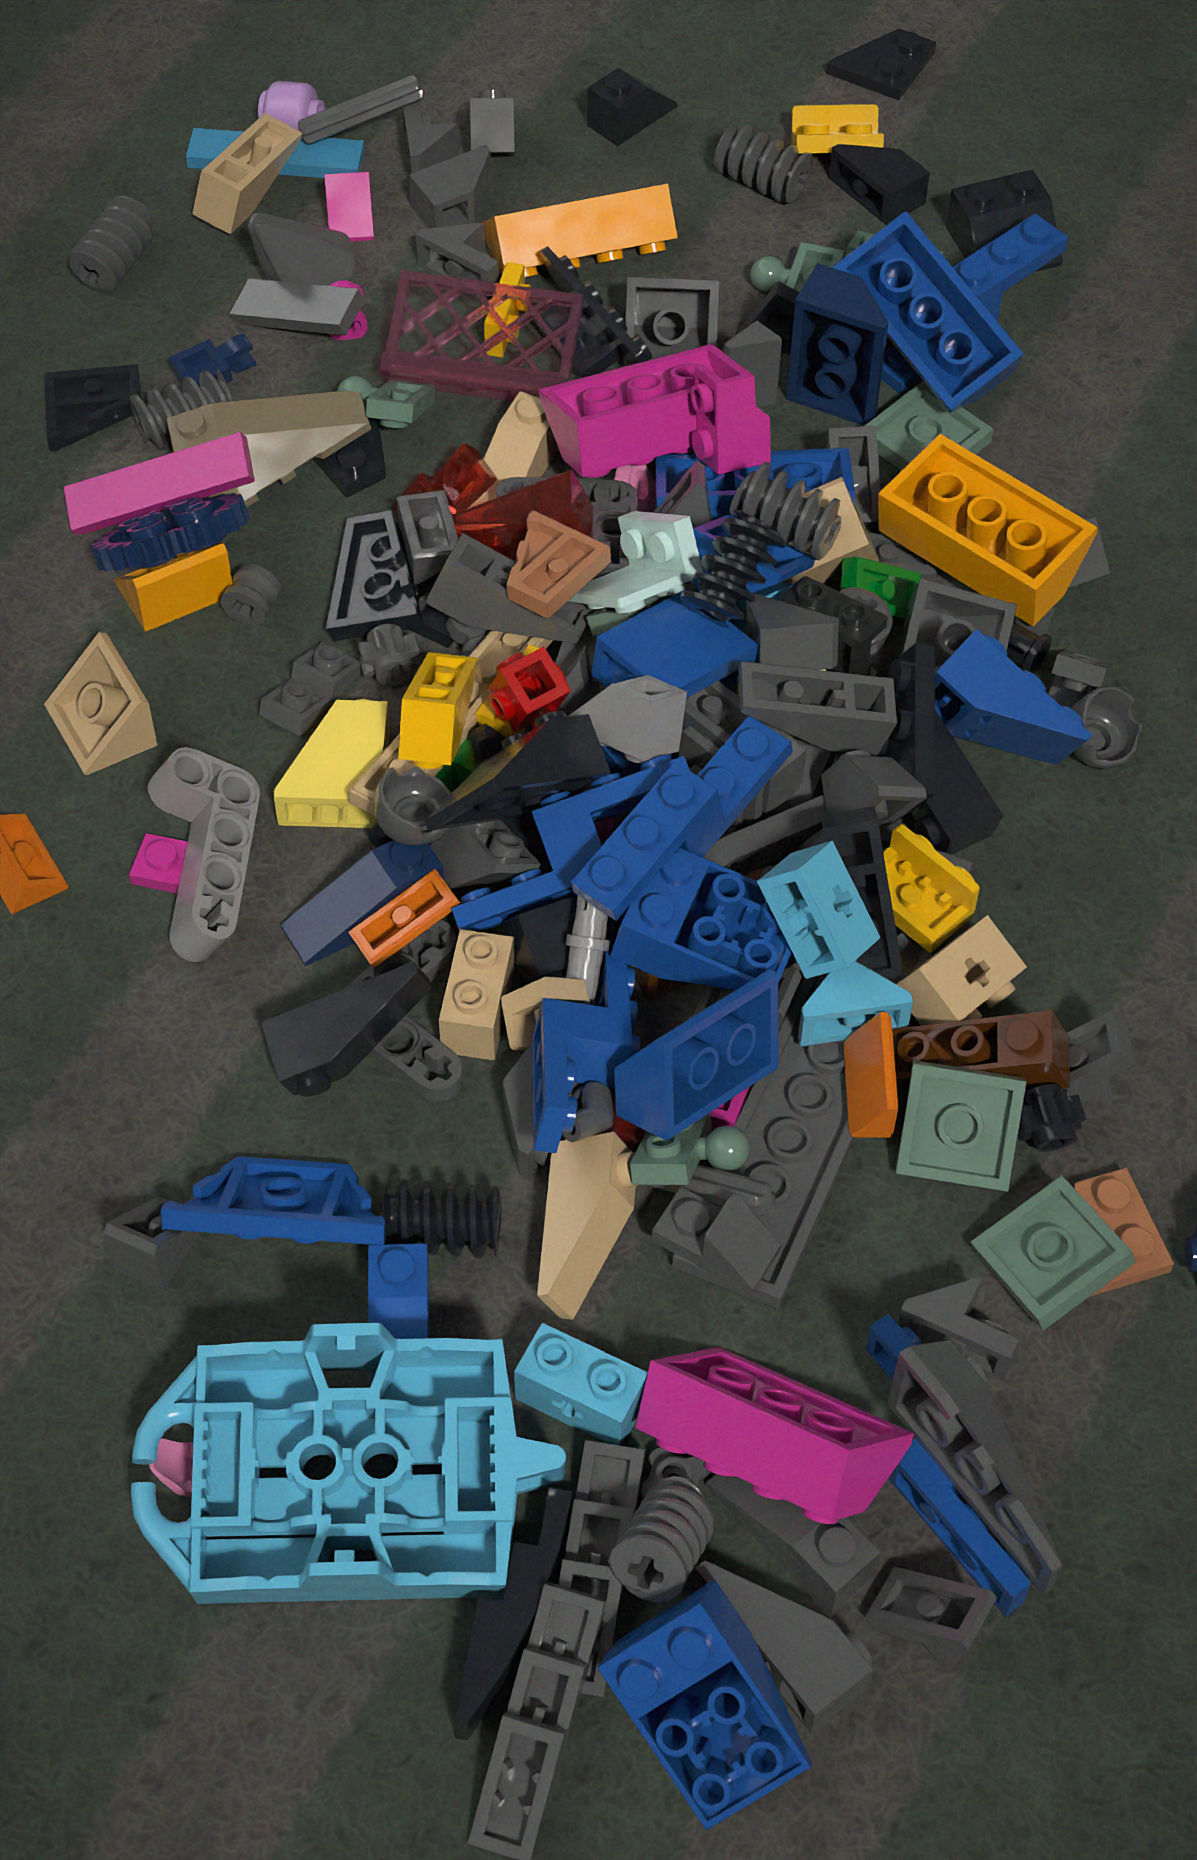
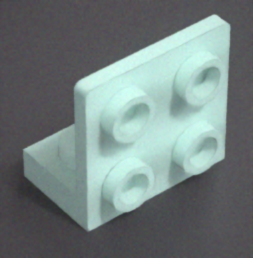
(660, 560)

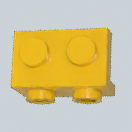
(927, 890)

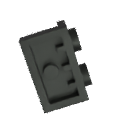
(856, 626)

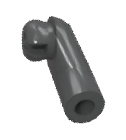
(594, 1114)

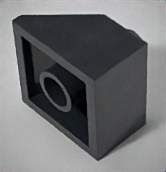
(994, 206)

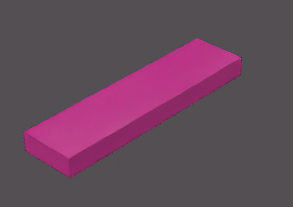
(159, 483)

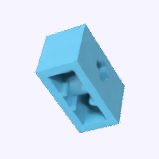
(819, 910)
(580, 1385)

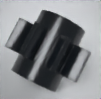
(1050, 1117)

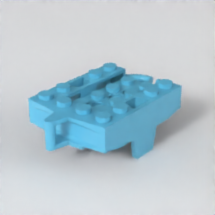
(274, 1410)

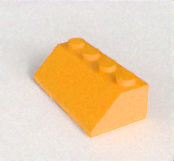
(584, 229)
(985, 528)

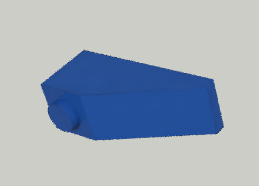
(399, 1290)

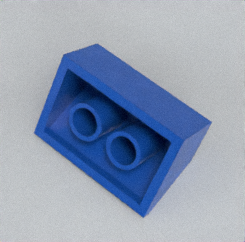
(702, 1061)

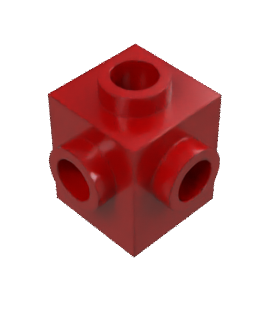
(525, 678)

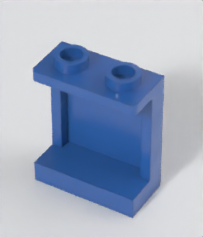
(672, 647)

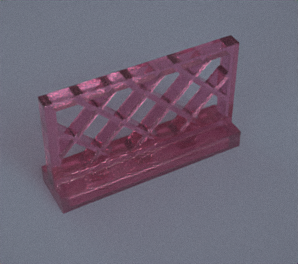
(465, 374)

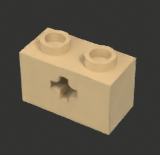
(963, 976)
(472, 1000)

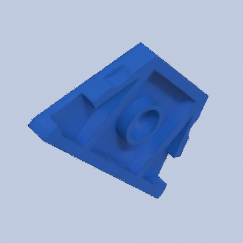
(280, 1201)

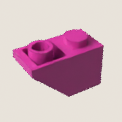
(729, 427)

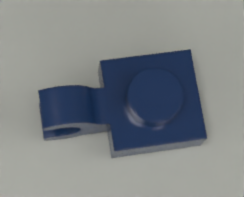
(204, 356)

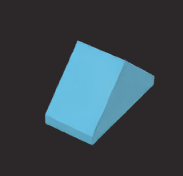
(849, 1001)

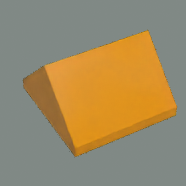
(177, 586)

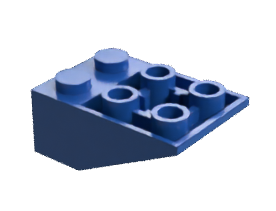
(1000, 706)
(701, 926)
(706, 1704)

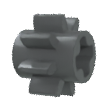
(389, 655)

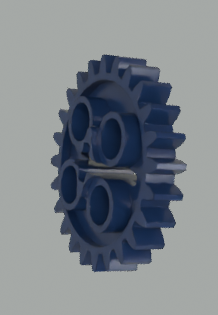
(162, 535)

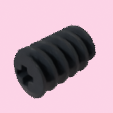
(732, 569)
(443, 1218)

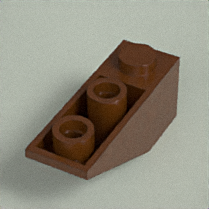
(1013, 1045)

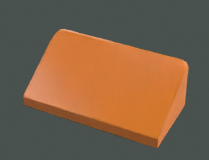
(25, 865)
(404, 918)
(871, 1079)

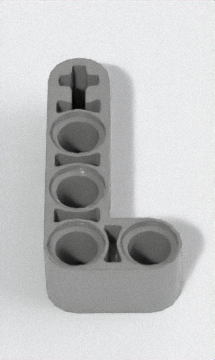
(223, 812)

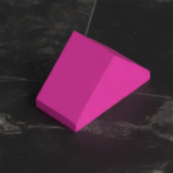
(350, 205)

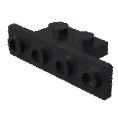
(600, 333)

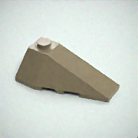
(278, 431)

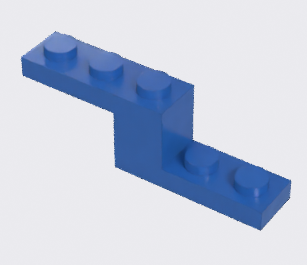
(988, 276)
(681, 813)
(569, 842)
(580, 1046)
(938, 1499)

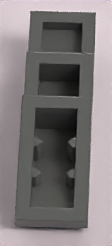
(599, 1516)
(537, 1722)

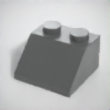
(672, 313)

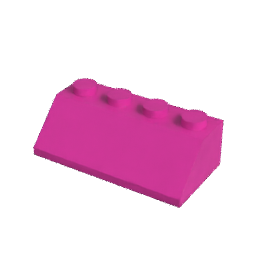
(634, 410)
(770, 1432)

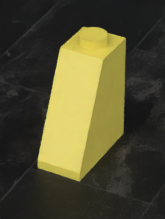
(330, 764)

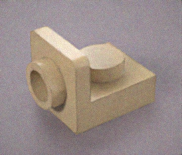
(523, 1006)

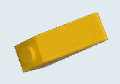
(436, 710)

